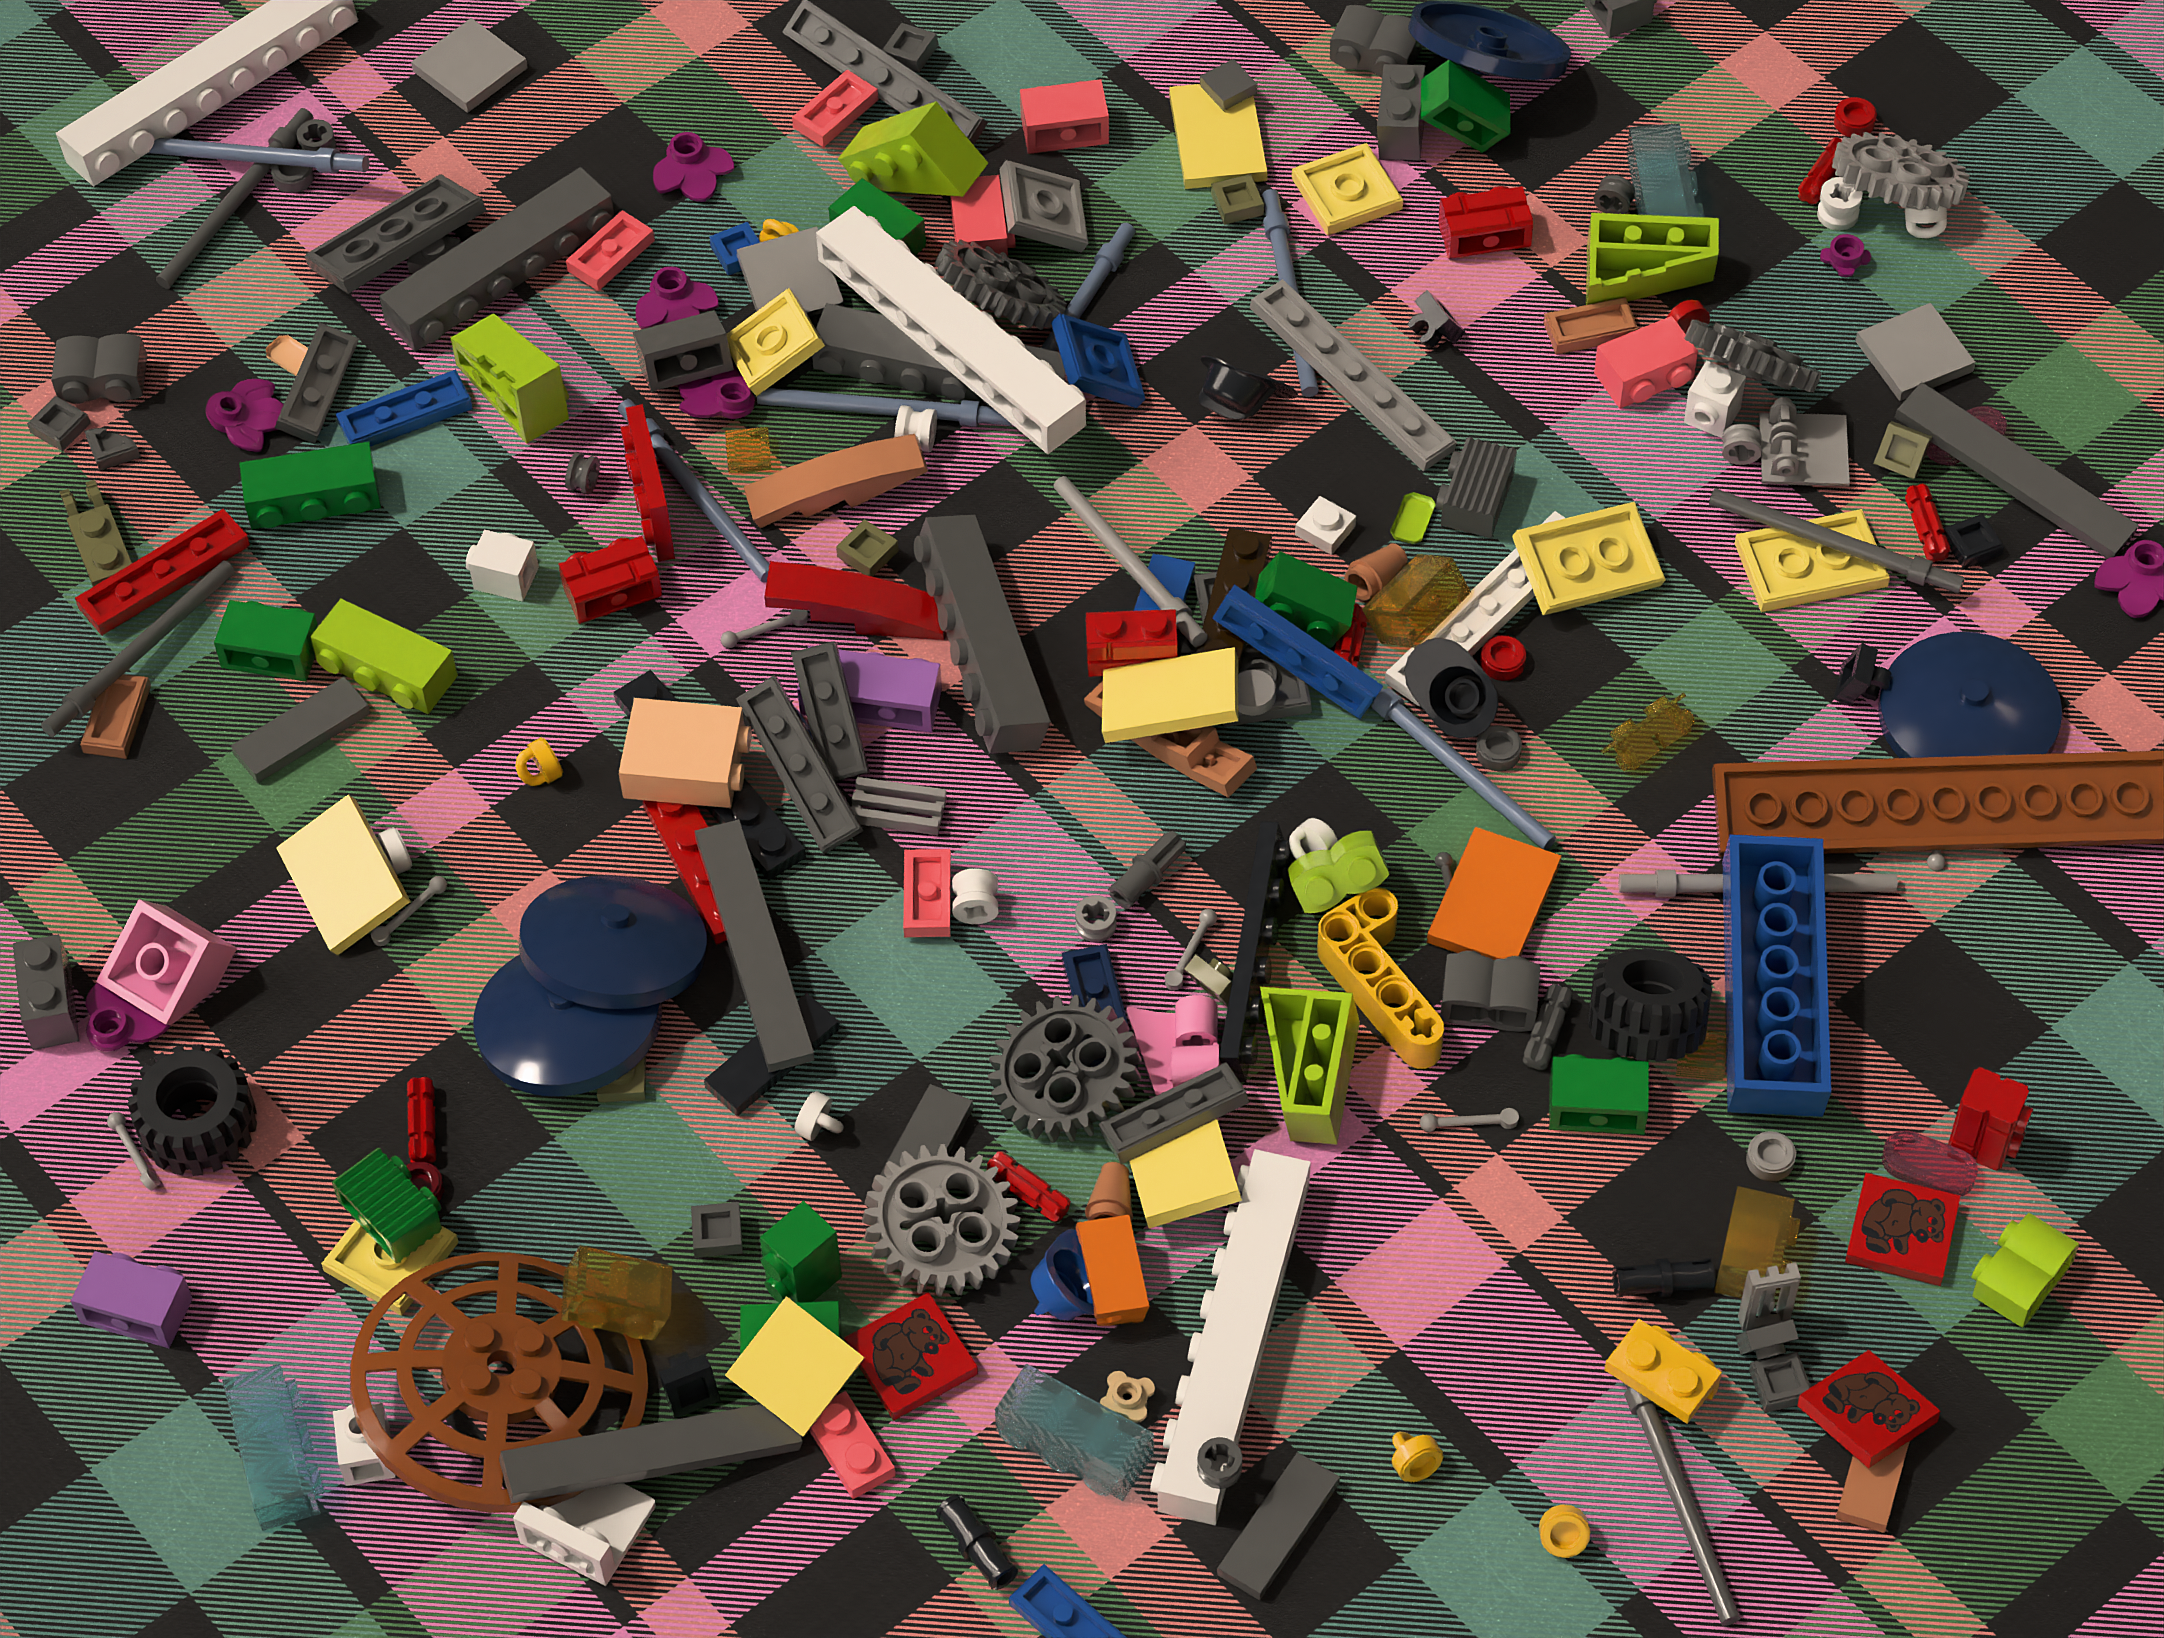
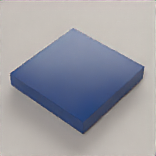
(1098, 360)

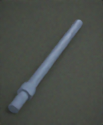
(324, 159)
(1277, 230)
(1106, 260)
(967, 413)
(703, 498)
(1390, 706)

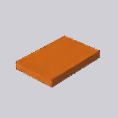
(1494, 896)

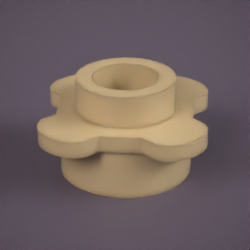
(1139, 1389)

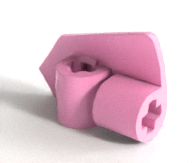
(1177, 1043)

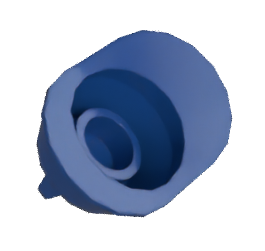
(1062, 1280)

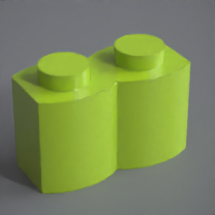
(1347, 868)
(2023, 1269)

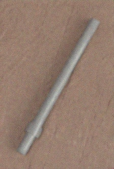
(1130, 561)
(1668, 883)

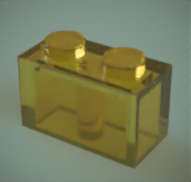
(1416, 600)
(1756, 1238)
(617, 1293)

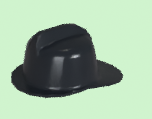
(1238, 392)
(1451, 687)

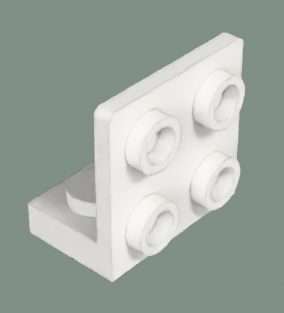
(587, 1530)

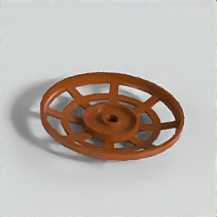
(474, 1387)

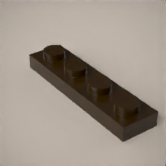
(1240, 564)

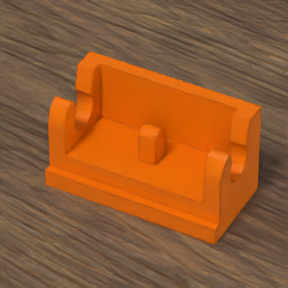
(1113, 1270)

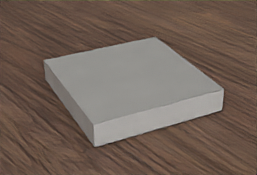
(469, 65)
(1043, 206)
(792, 264)
(1915, 350)

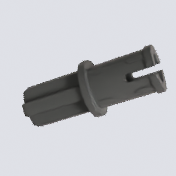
(1147, 870)

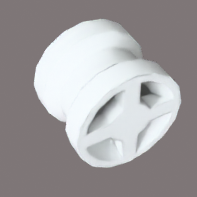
(1839, 204)
(919, 423)
(975, 896)

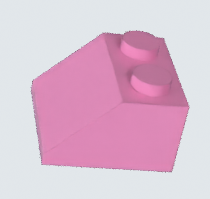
(165, 962)

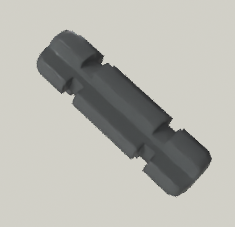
(1547, 1027)

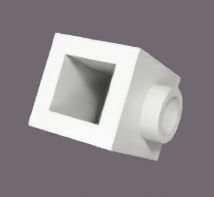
(1714, 399)
(502, 565)
(355, 1457)

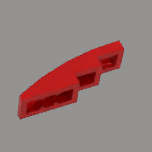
(855, 598)

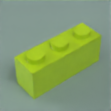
(384, 656)

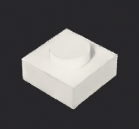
(1325, 525)

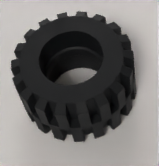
(1649, 1004)
(187, 1078)

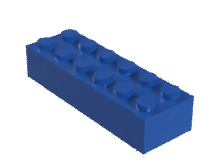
(1776, 976)

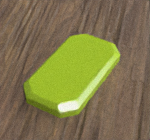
(1413, 518)

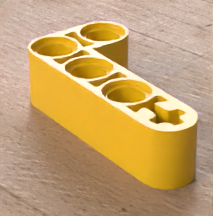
(1413, 1028)

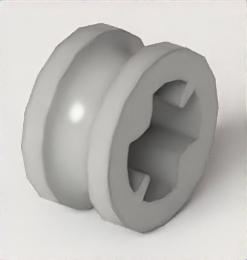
(1741, 444)
(1091, 907)

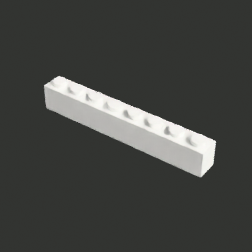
(199, 83)
(952, 329)
(1234, 1331)

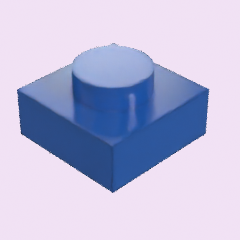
(728, 241)

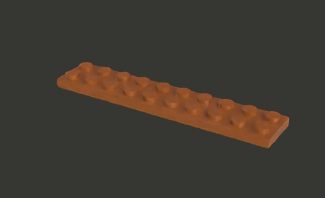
(1947, 801)

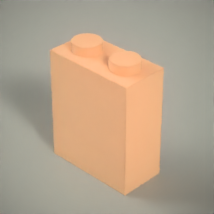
(684, 753)

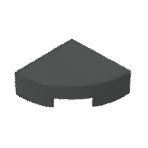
(110, 448)

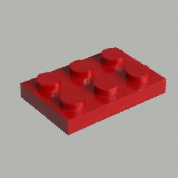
(650, 494)

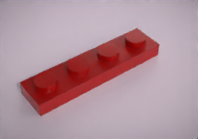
(162, 572)
(676, 829)

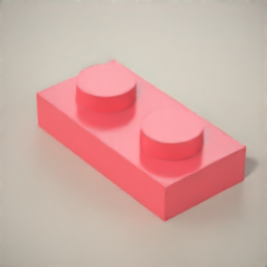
(835, 108)
(610, 250)
(927, 893)
(851, 1447)

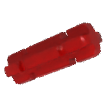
(1820, 172)
(1927, 522)
(1351, 643)
(421, 1120)
(1030, 1187)

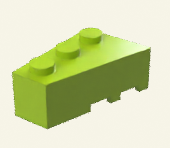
(914, 154)
(1648, 254)
(512, 376)
(1313, 1057)

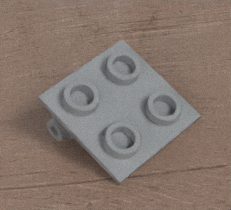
(1803, 447)

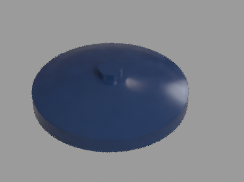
(1489, 40)
(1969, 699)
(612, 942)
(553, 1043)

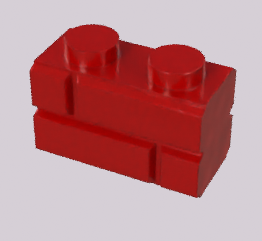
(1485, 222)
(610, 578)
(1129, 638)
(1991, 1118)

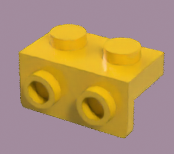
(1664, 1370)

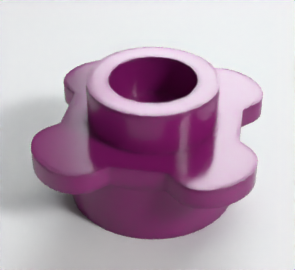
(1845, 254)

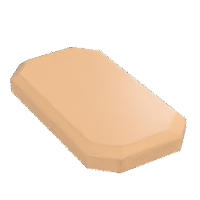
(286, 353)

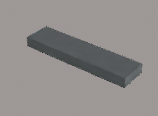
(799, 764)

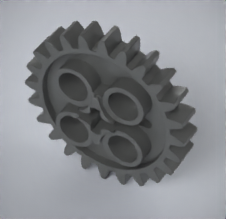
(1000, 284)
(1753, 356)
(1064, 1068)

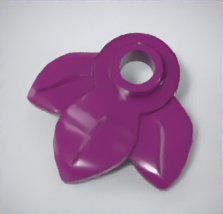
(691, 167)
(673, 298)
(721, 395)
(251, 416)
(2137, 584)
(113, 1012)

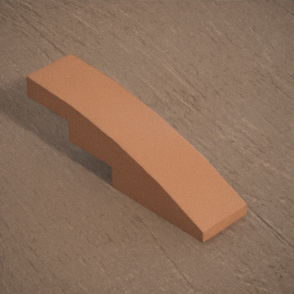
(845, 475)
(1194, 753)

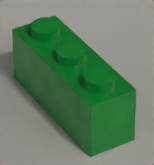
(309, 485)

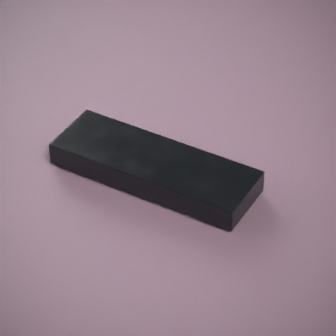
(745, 1073)

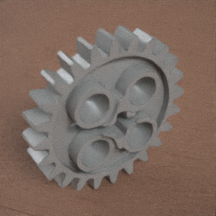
(1900, 171)
(953, 1257)

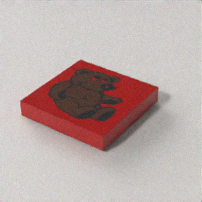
(1902, 1229)
(912, 1356)
(1868, 1408)

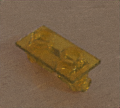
(1634, 741)

